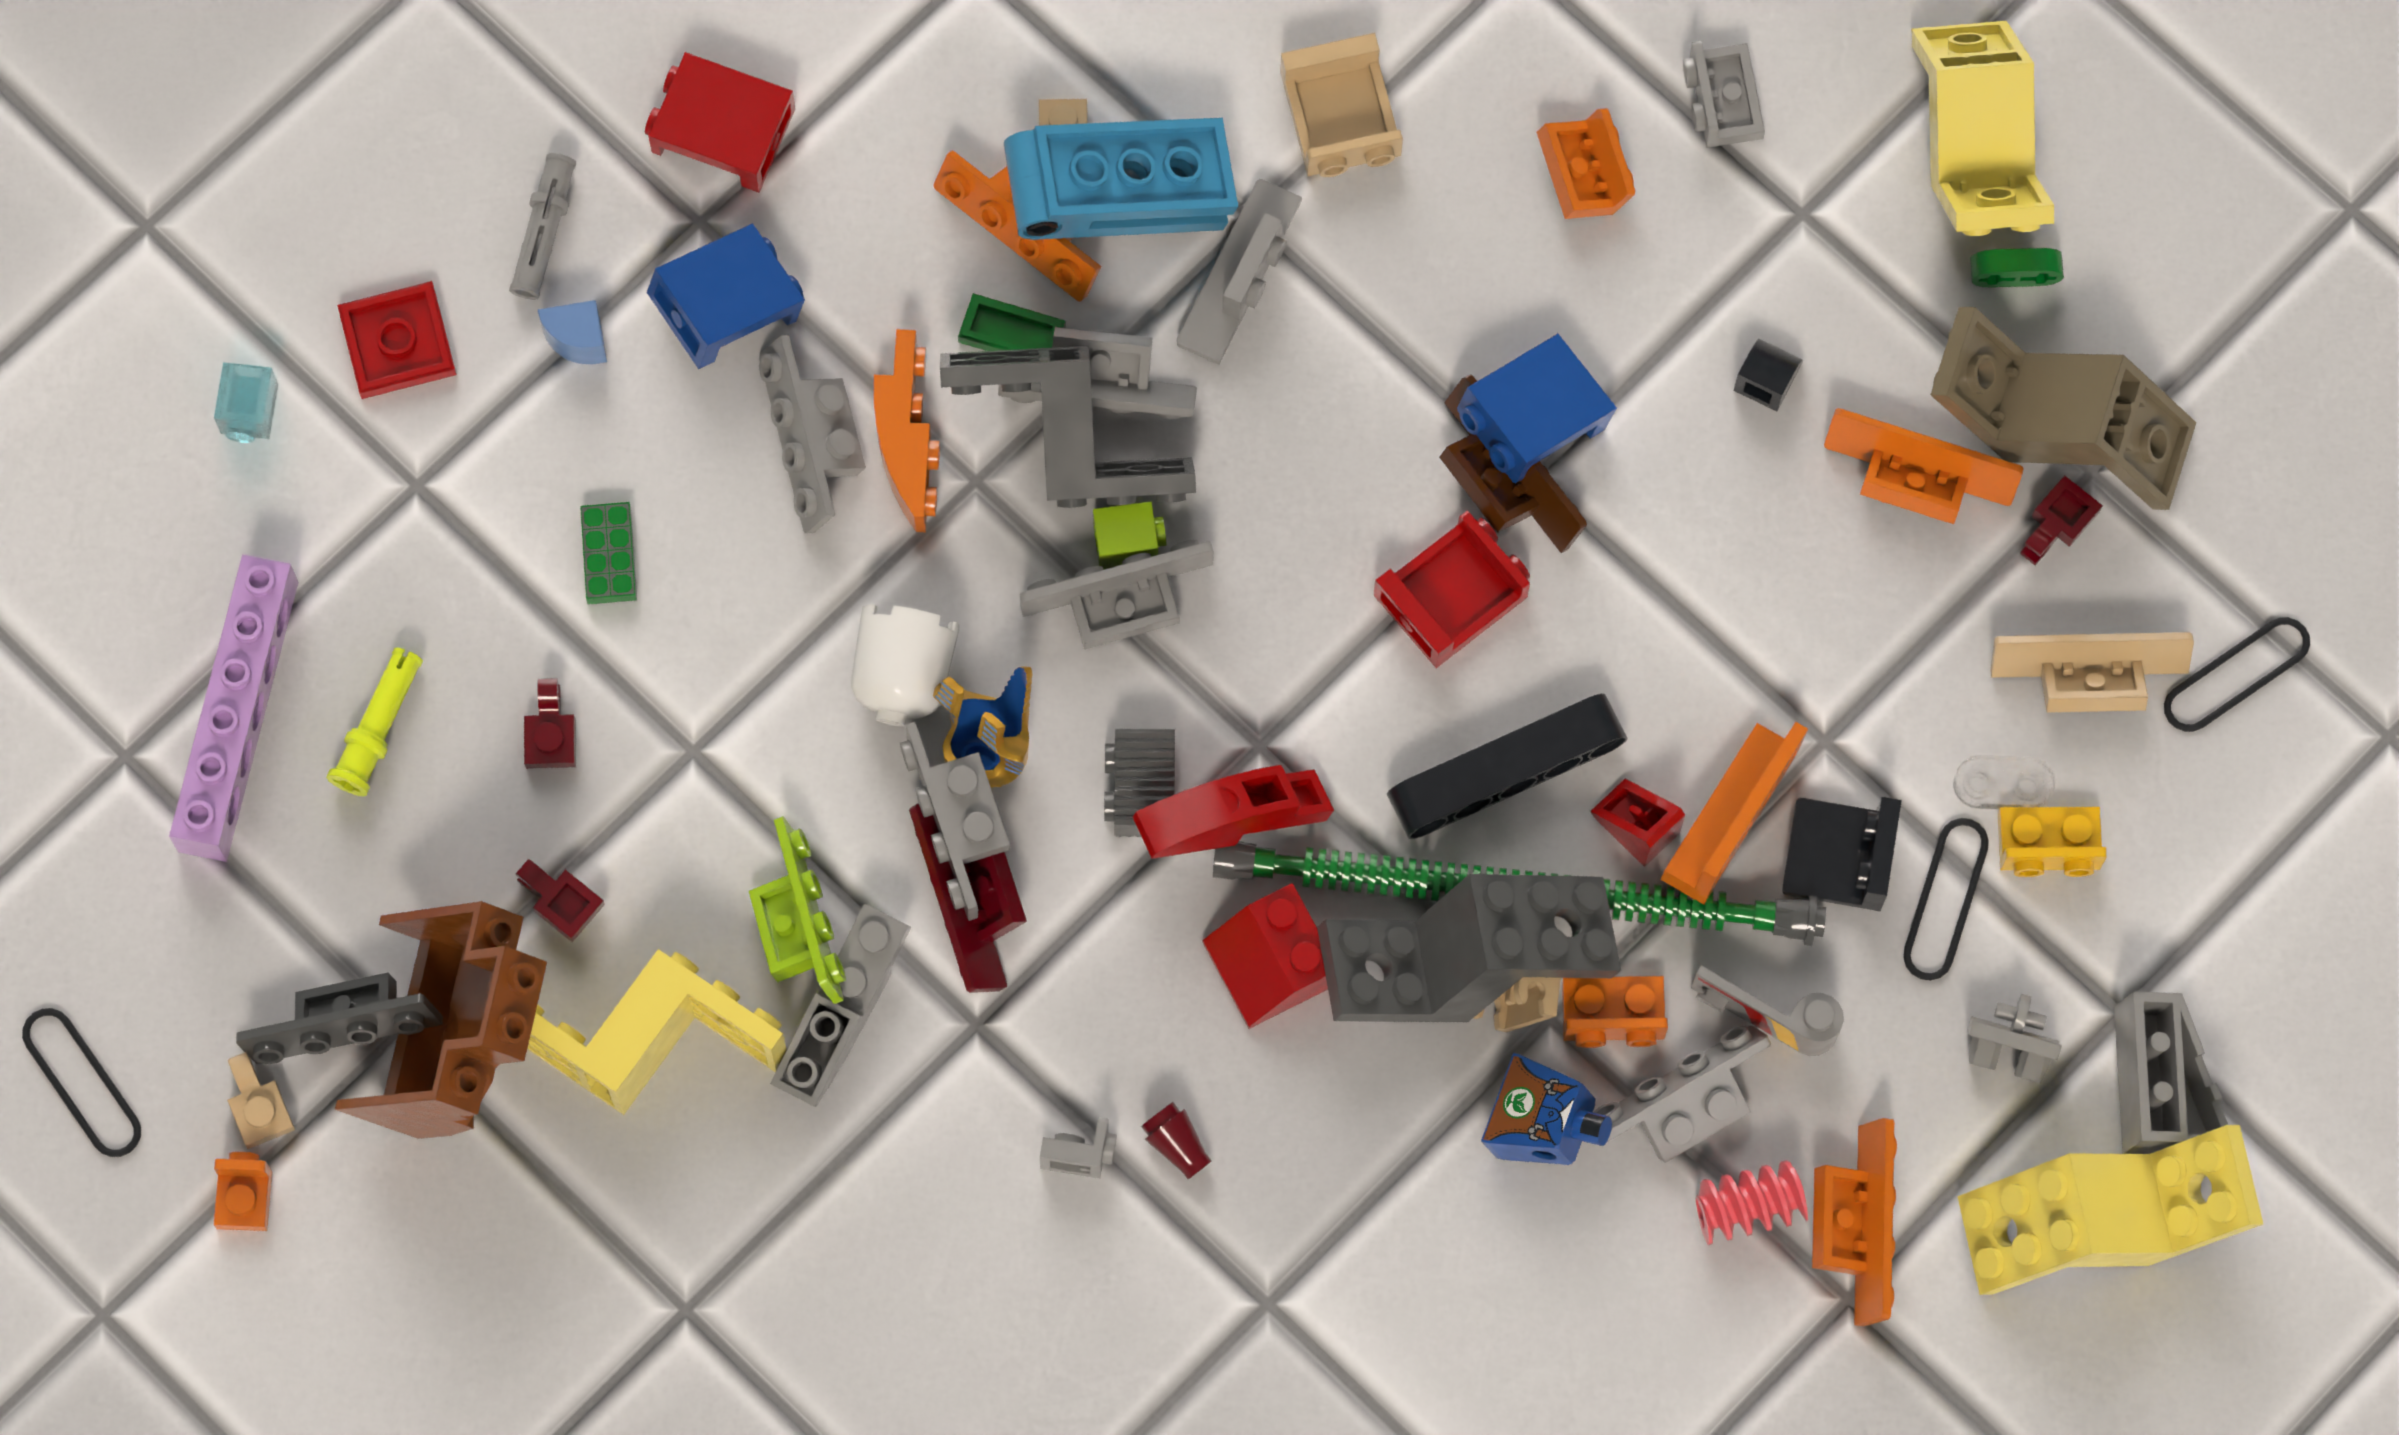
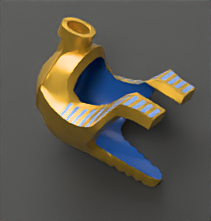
(989, 726)

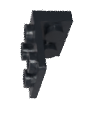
(1841, 852)

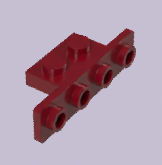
(997, 909)

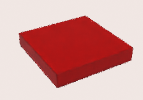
(396, 340)

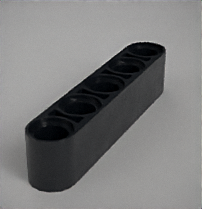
(1506, 766)

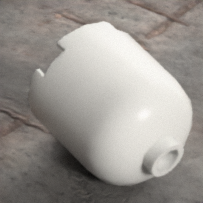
(901, 662)

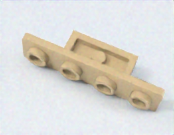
(2093, 669)

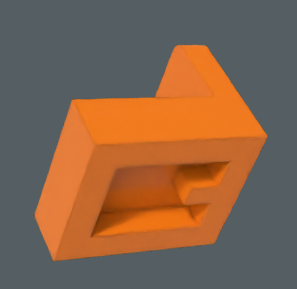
(242, 1192)

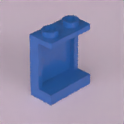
(724, 293)
(1534, 407)

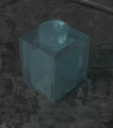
(246, 402)

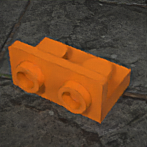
(1614, 1010)

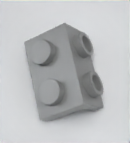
(1725, 94)

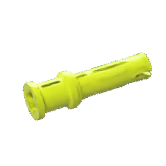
(367, 741)

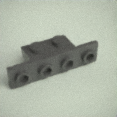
(341, 1016)

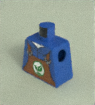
(1542, 1116)

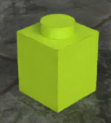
(1126, 532)

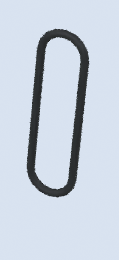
(2250, 690)
(1925, 894)
(63, 1094)

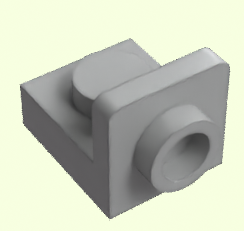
(1071, 1155)

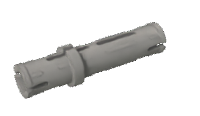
(556, 174)

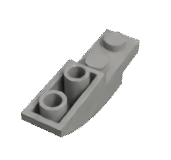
(830, 1028)

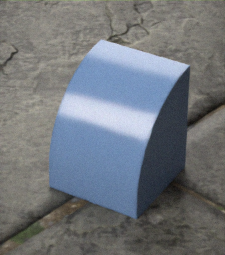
(575, 332)

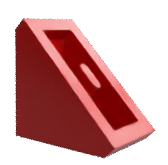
(1639, 820)

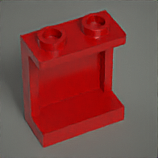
(721, 118)
(1454, 589)

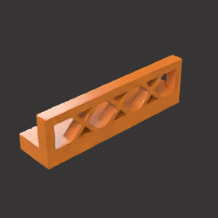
(1732, 811)

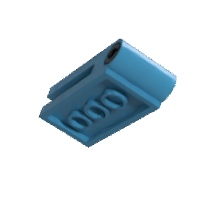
(1121, 178)

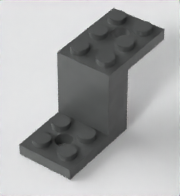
(1068, 425)
(1468, 948)

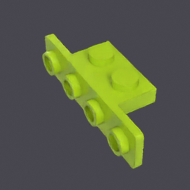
(790, 921)

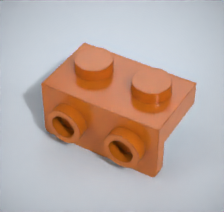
(1587, 165)

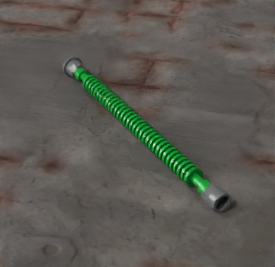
(1785, 918)

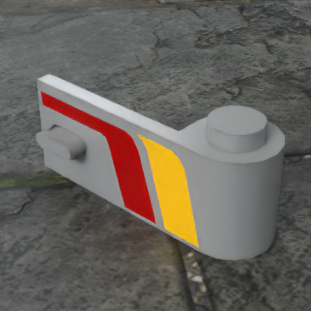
(1808, 1029)

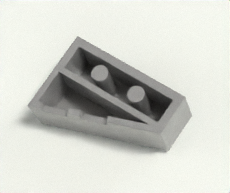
(2162, 1074)

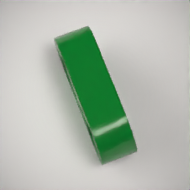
(2016, 267)

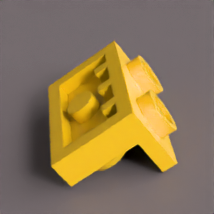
(2050, 840)

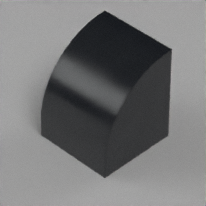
(1767, 374)

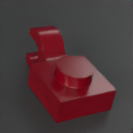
(2063, 516)
(549, 736)
(562, 903)

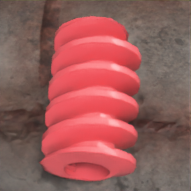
(1750, 1200)

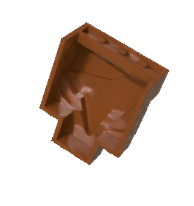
(488, 1011)

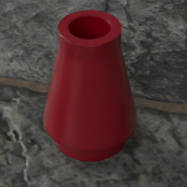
(1176, 1140)

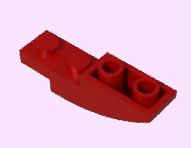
(1232, 806)

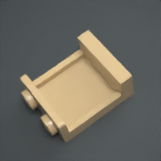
(1340, 106)

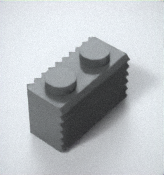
(1143, 774)

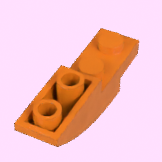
(905, 445)

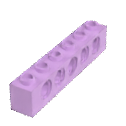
(234, 708)

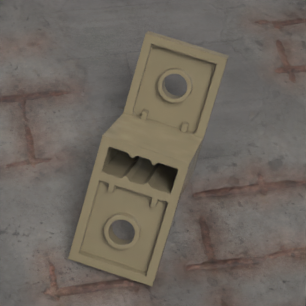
(2063, 408)

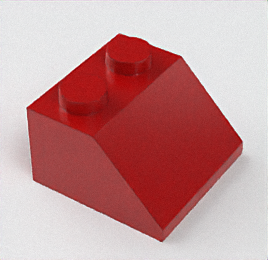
(1269, 956)

